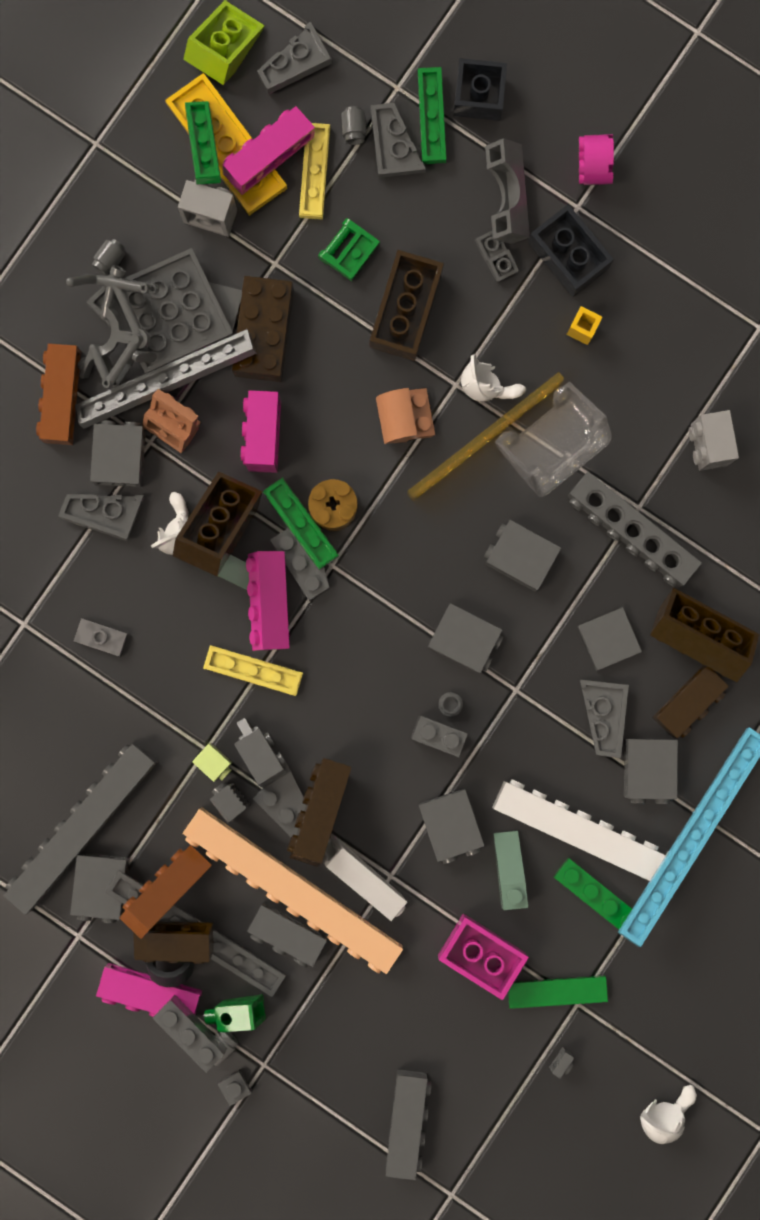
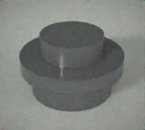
(450, 704)

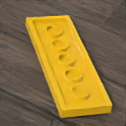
(229, 139)

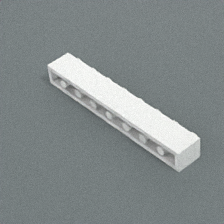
(578, 829)

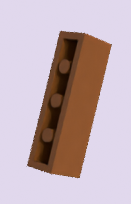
(59, 394)
(165, 891)

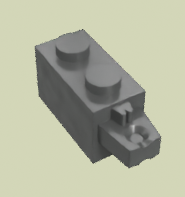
(259, 754)

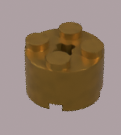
(321, 497)

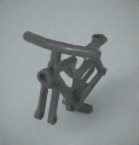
(136, 340)

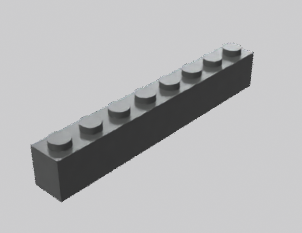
(80, 828)

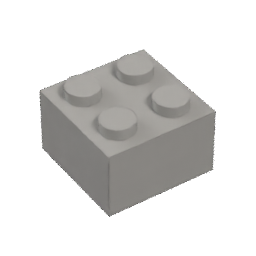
(207, 208)
(713, 440)

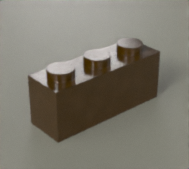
(691, 702)
(176, 943)

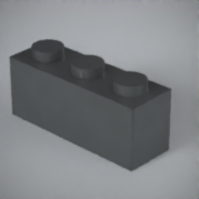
(287, 935)
(190, 1033)

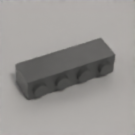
(407, 1124)

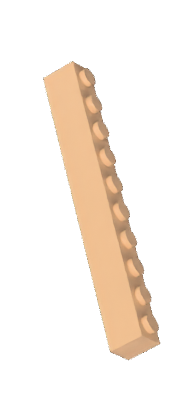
(293, 890)

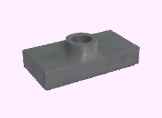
(100, 637)

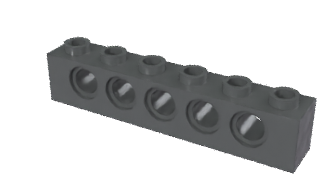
(685, 562)

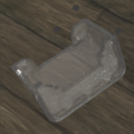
(557, 441)

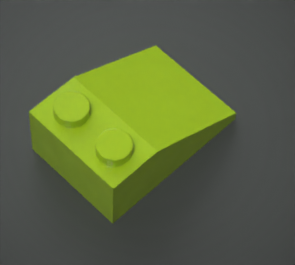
(222, 42)

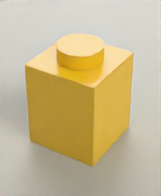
(584, 325)

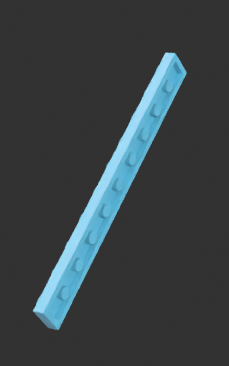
(692, 839)

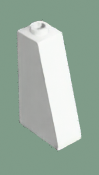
(363, 879)

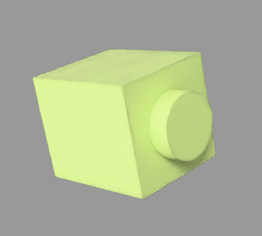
(213, 763)

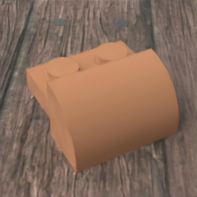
(405, 415)
(171, 421)

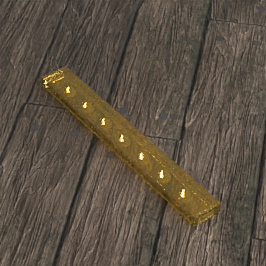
(486, 436)

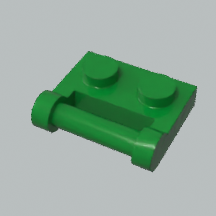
(355, 253)

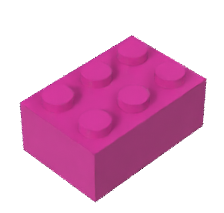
(261, 431)
(482, 956)

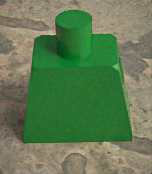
(237, 1014)

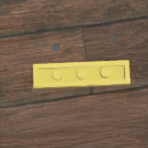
(315, 173)
(253, 670)

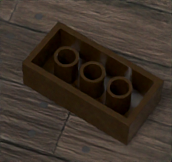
(406, 305)
(266, 315)
(217, 523)
(705, 635)
(320, 812)

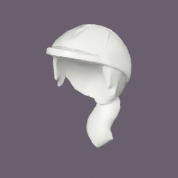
(483, 385)
(167, 539)
(666, 1121)

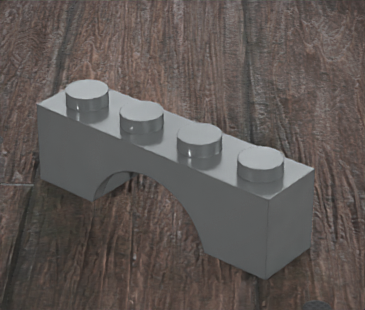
(506, 164)

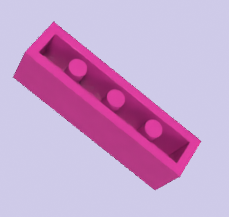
(268, 150)
(267, 600)
(140, 992)

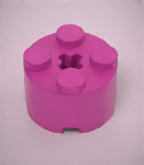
(596, 159)

